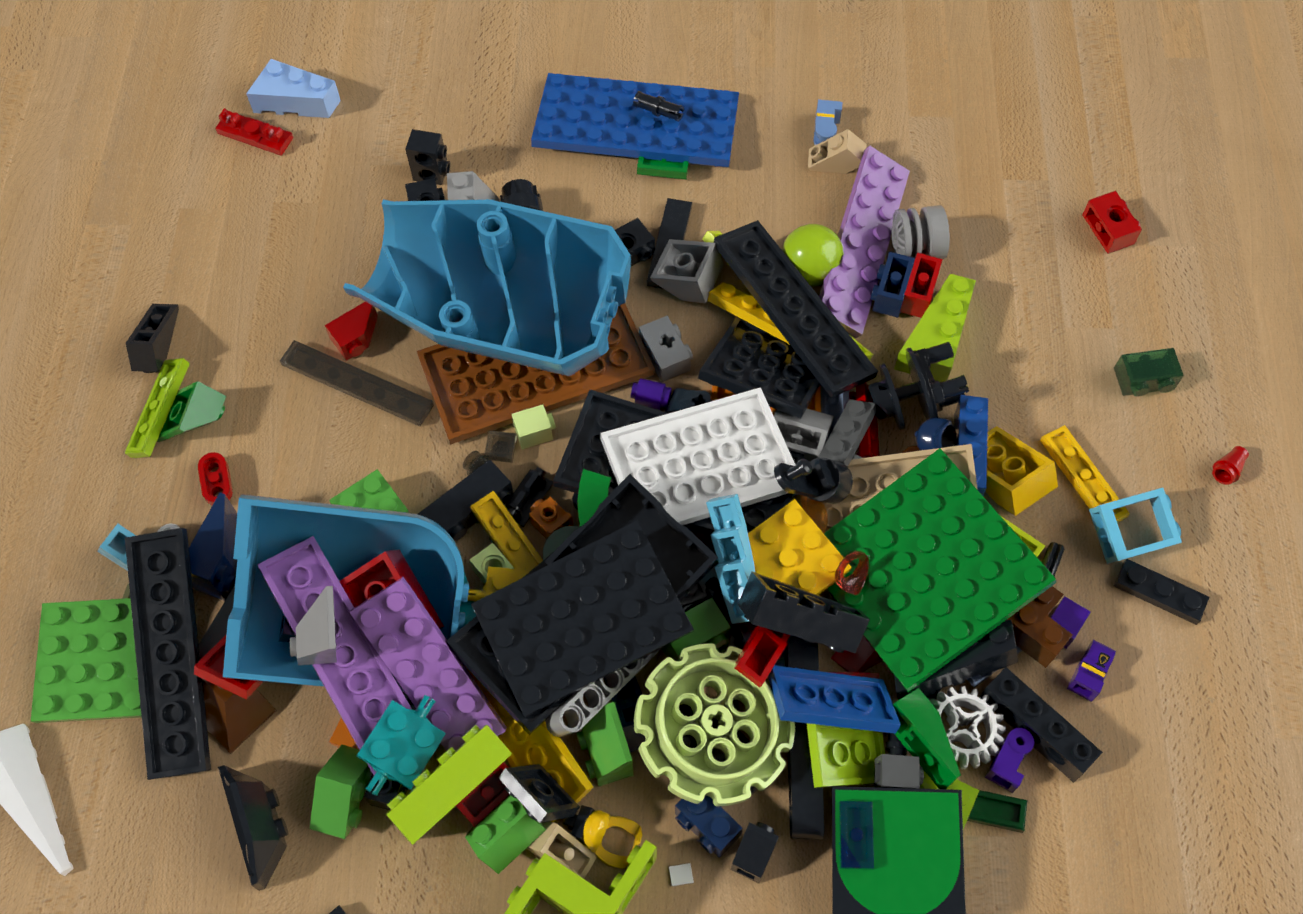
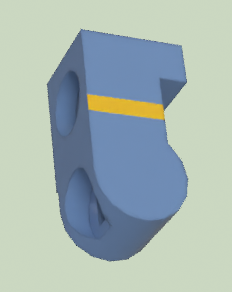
(827, 116)

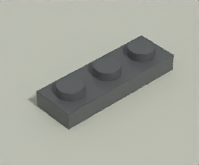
(849, 431)

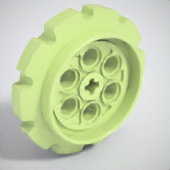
(694, 770)

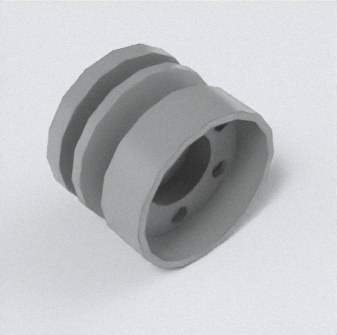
(921, 233)

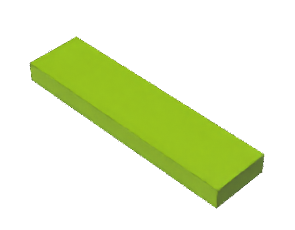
(157, 408)

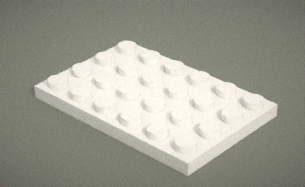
(703, 454)

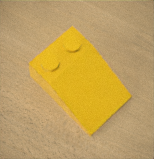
(1016, 472)

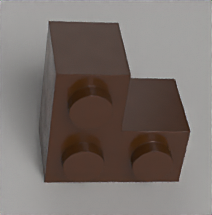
(1036, 631)

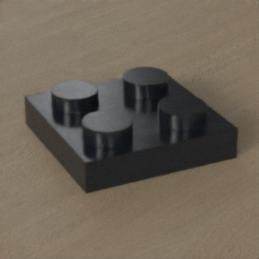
(538, 793)

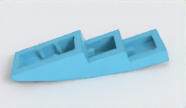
(733, 551)

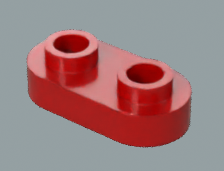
(214, 481)

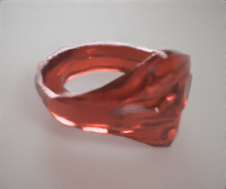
(854, 583)

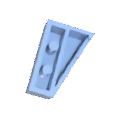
(293, 90)

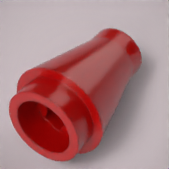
(1229, 467)

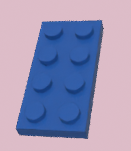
(833, 699)

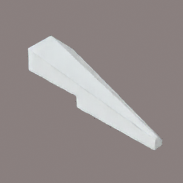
(27, 796)

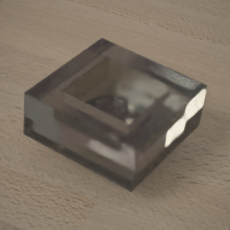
(500, 446)

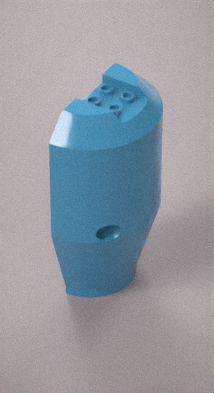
(500, 280)

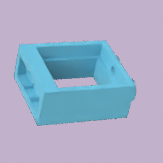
(1109, 533)

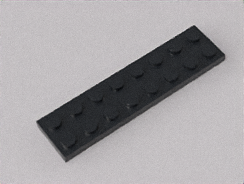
(795, 309)
(167, 653)

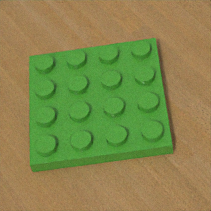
(86, 662)

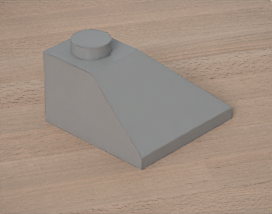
(316, 632)

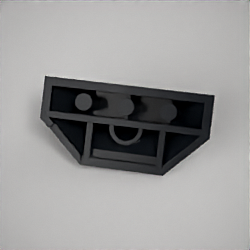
(256, 824)

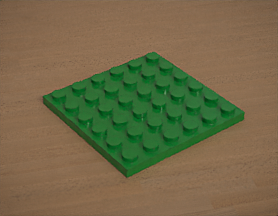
(937, 568)

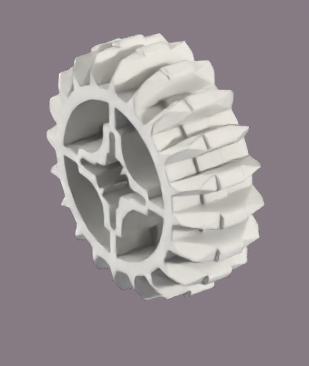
(970, 738)

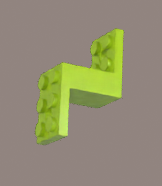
(575, 895)

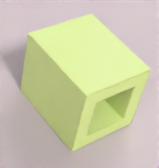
(533, 426)

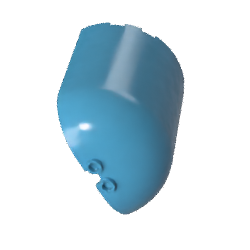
(348, 540)

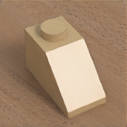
(563, 848)

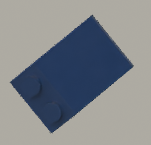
(213, 551)

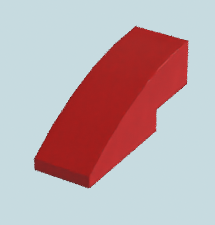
(761, 654)

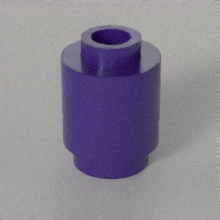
(651, 394)

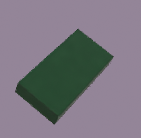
(999, 811)

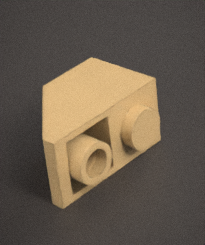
(837, 154)

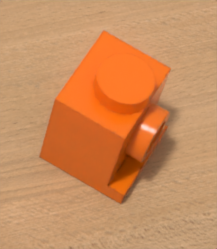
(547, 525)

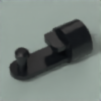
(818, 479)

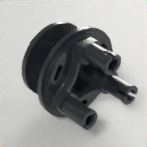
(930, 393)

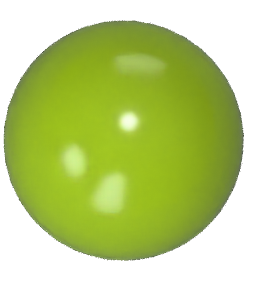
(813, 251)

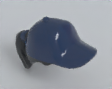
(936, 434)

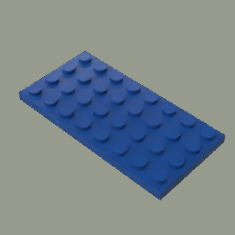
(601, 119)

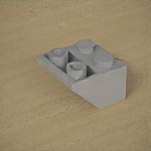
(805, 434)

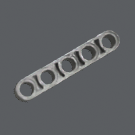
(597, 696)

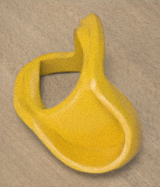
(594, 830)

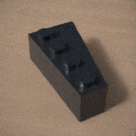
(802, 614)

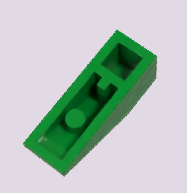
(926, 738)

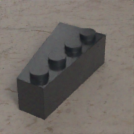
(985, 656)

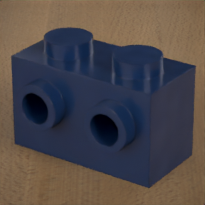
(893, 284)
(710, 823)

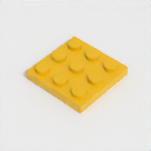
(795, 550)

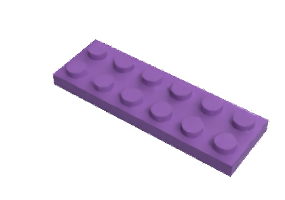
(425, 663)

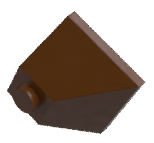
(233, 717)

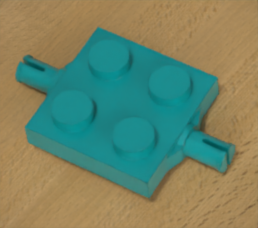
(400, 744)

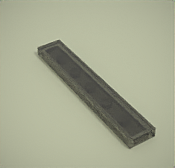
(357, 383)

